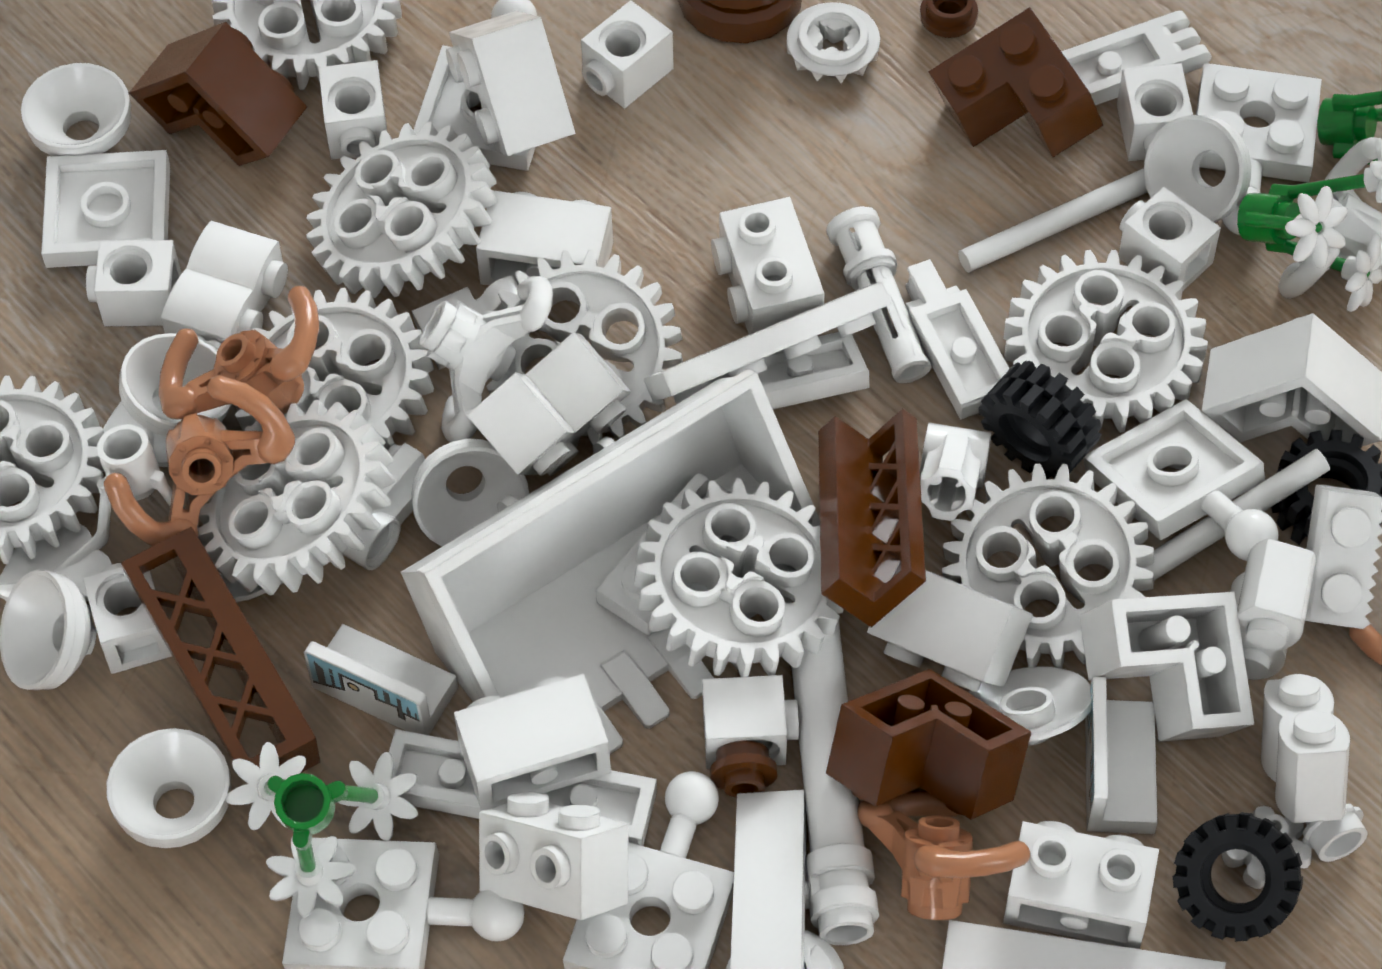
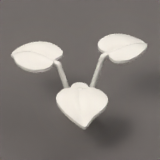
(121, 449)

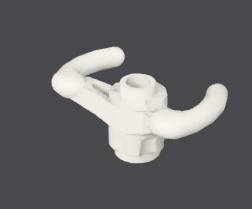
(1357, 228)
(480, 348)

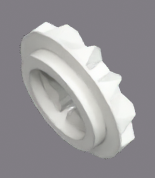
(835, 23)

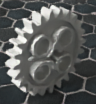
(281, 39)
(401, 209)
(604, 300)
(1150, 368)
(337, 371)
(51, 485)
(303, 511)
(1096, 536)
(714, 618)

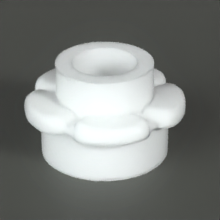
(1338, 837)

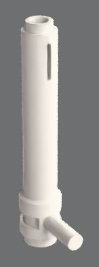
(839, 862)

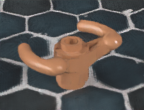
(245, 358)
(204, 459)
(935, 853)

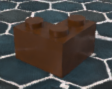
(1015, 75)
(224, 89)
(928, 738)

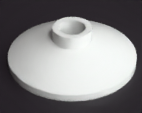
(1040, 700)

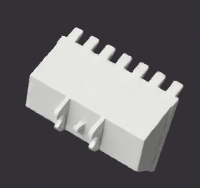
(521, 587)

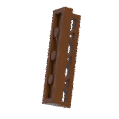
(859, 511)
(235, 636)

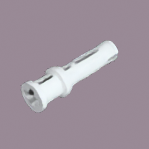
(871, 263)

